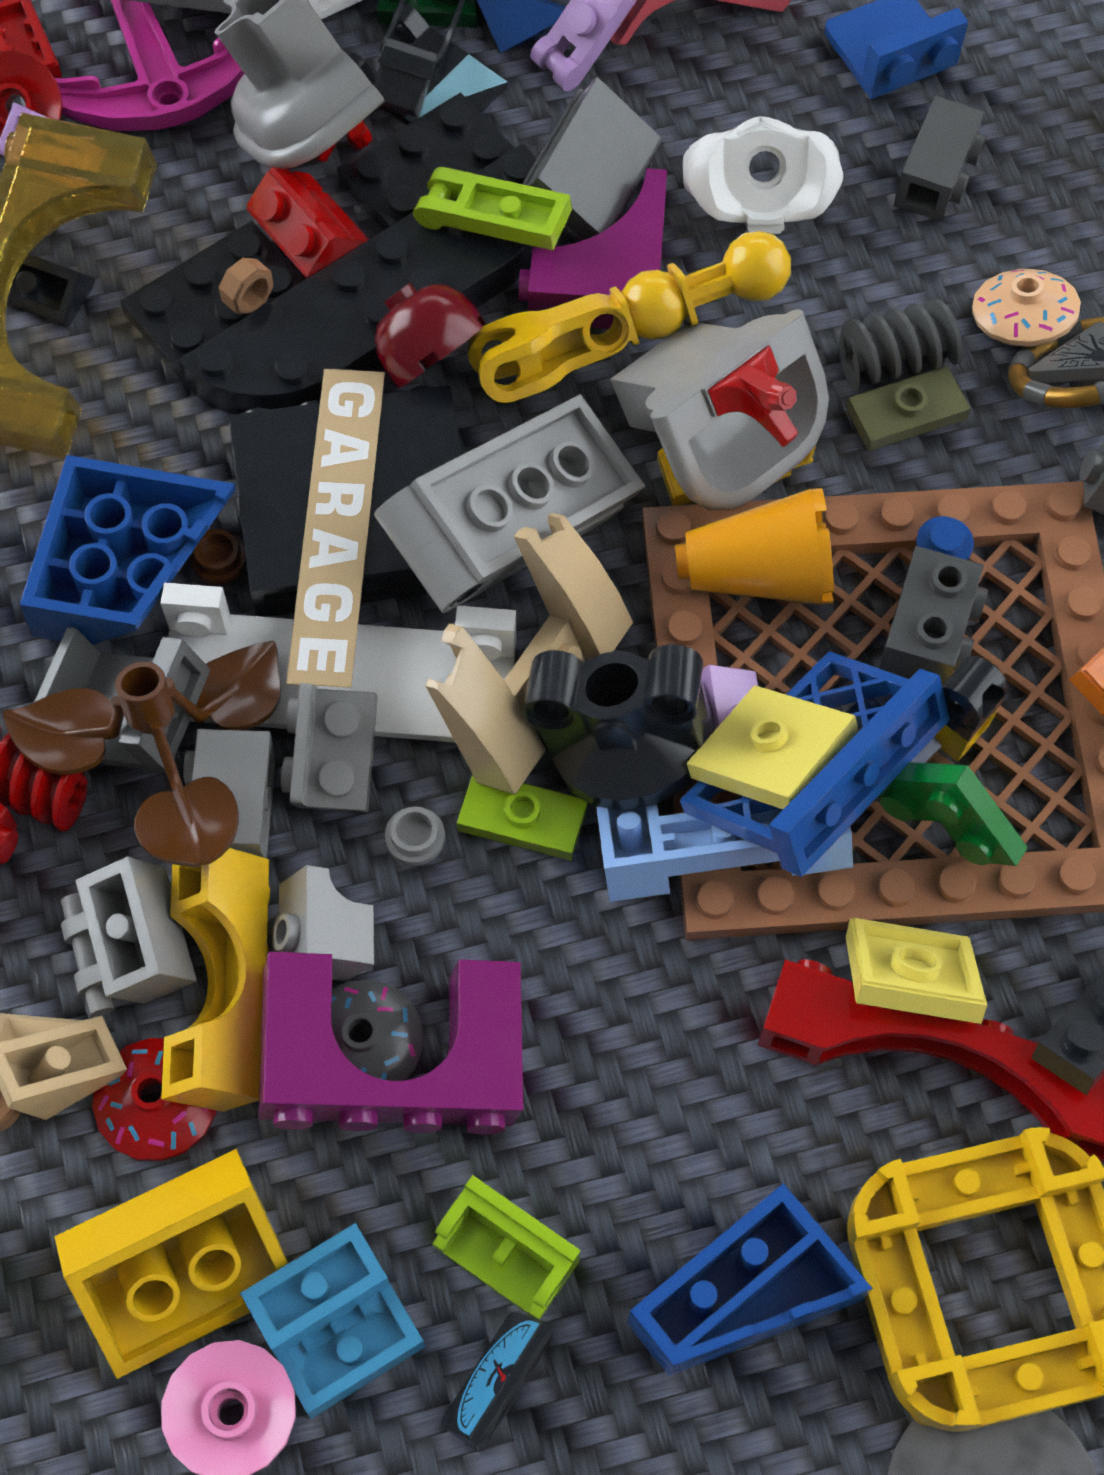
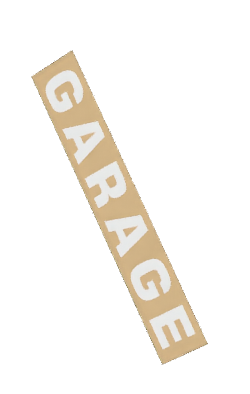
(336, 529)

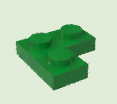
(961, 805)

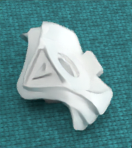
(801, 190)

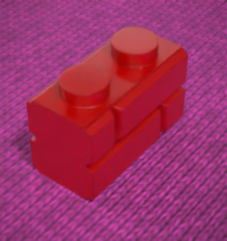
(303, 220)

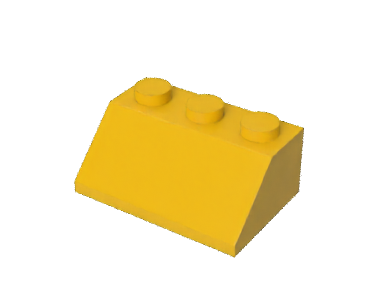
(170, 1262)

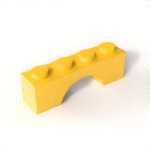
(227, 915)

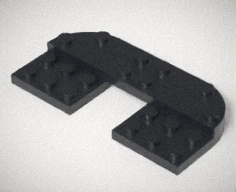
(333, 316)

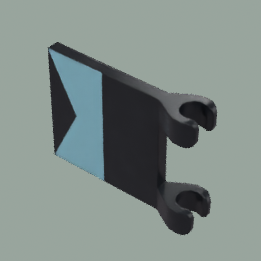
(457, 72)

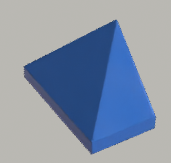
(519, 20)

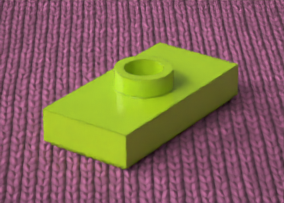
(529, 819)

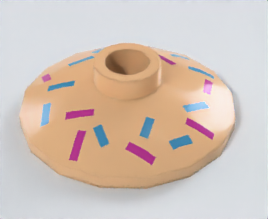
(1026, 307)

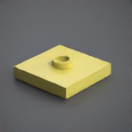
(771, 746)
(915, 970)

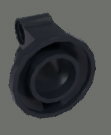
(621, 722)

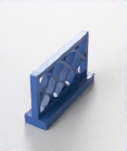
(853, 778)

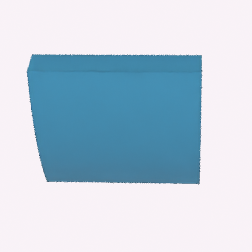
(333, 1320)

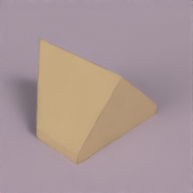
(54, 1062)

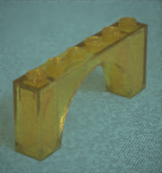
(48, 179)

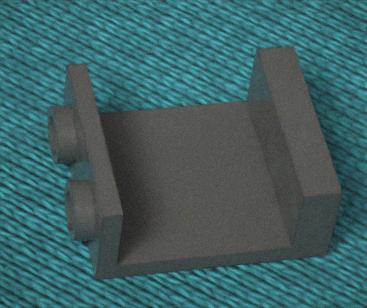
(83, 666)

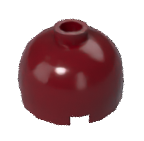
(423, 329)

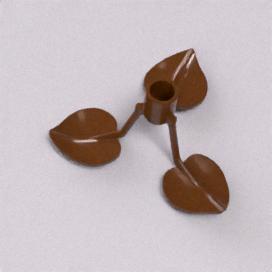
(177, 826)

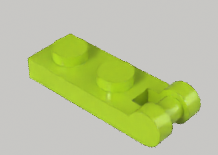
(493, 208)

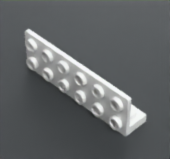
(386, 659)

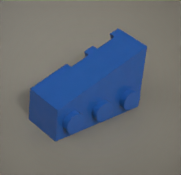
(748, 1286)

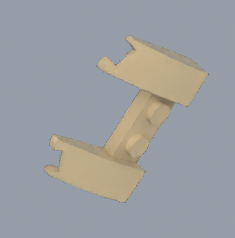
(583, 620)

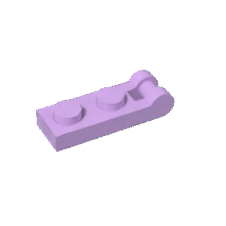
(586, 26)

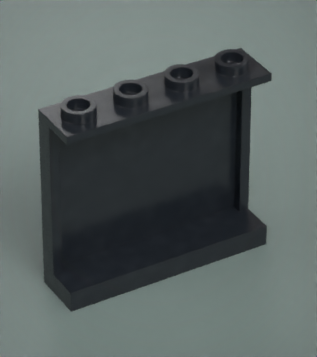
(273, 485)

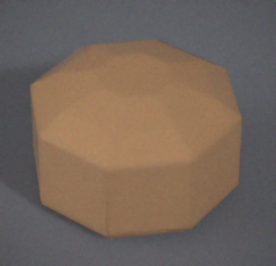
(246, 286)

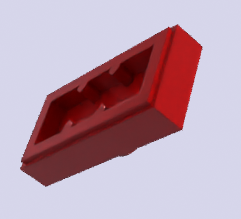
(24, 33)

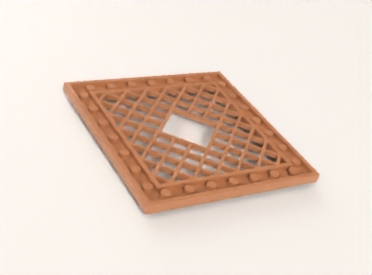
(946, 886)

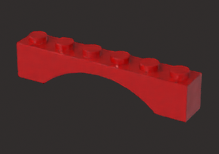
(819, 1021)

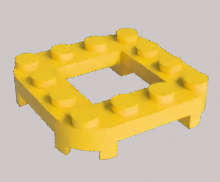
(904, 1307)

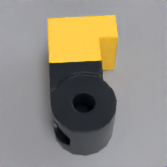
(972, 700)

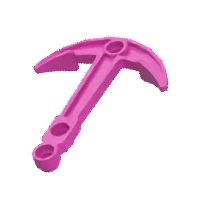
(164, 89)

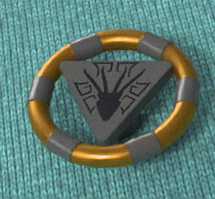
(1075, 361)

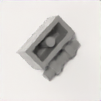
(125, 936)

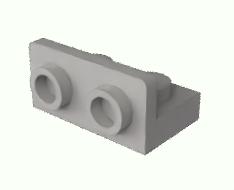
(330, 749)

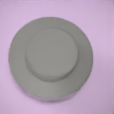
(414, 836)

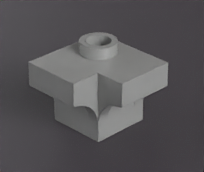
(322, 921)

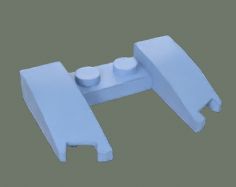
(648, 848)

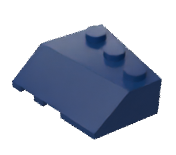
(114, 545)

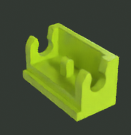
(506, 1248)

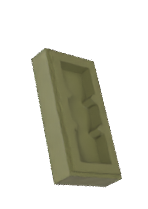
(908, 408)

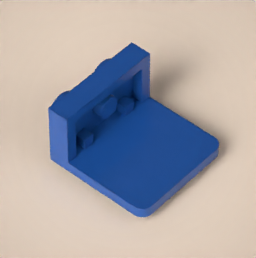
(896, 43)

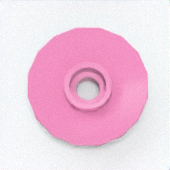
(200, 1390)

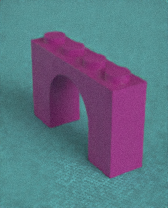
(312, 1080)

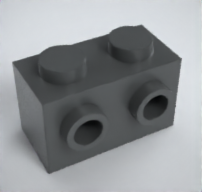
(933, 615)

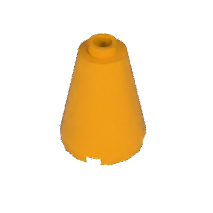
(764, 552)

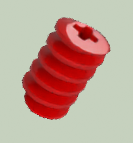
(38, 792)

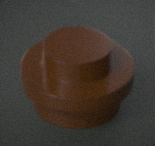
(218, 557)

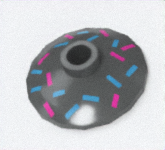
(397, 1029)

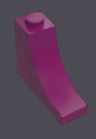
(602, 260)

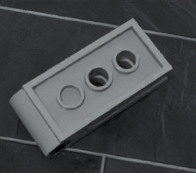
(464, 515)

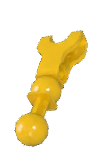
(651, 306)

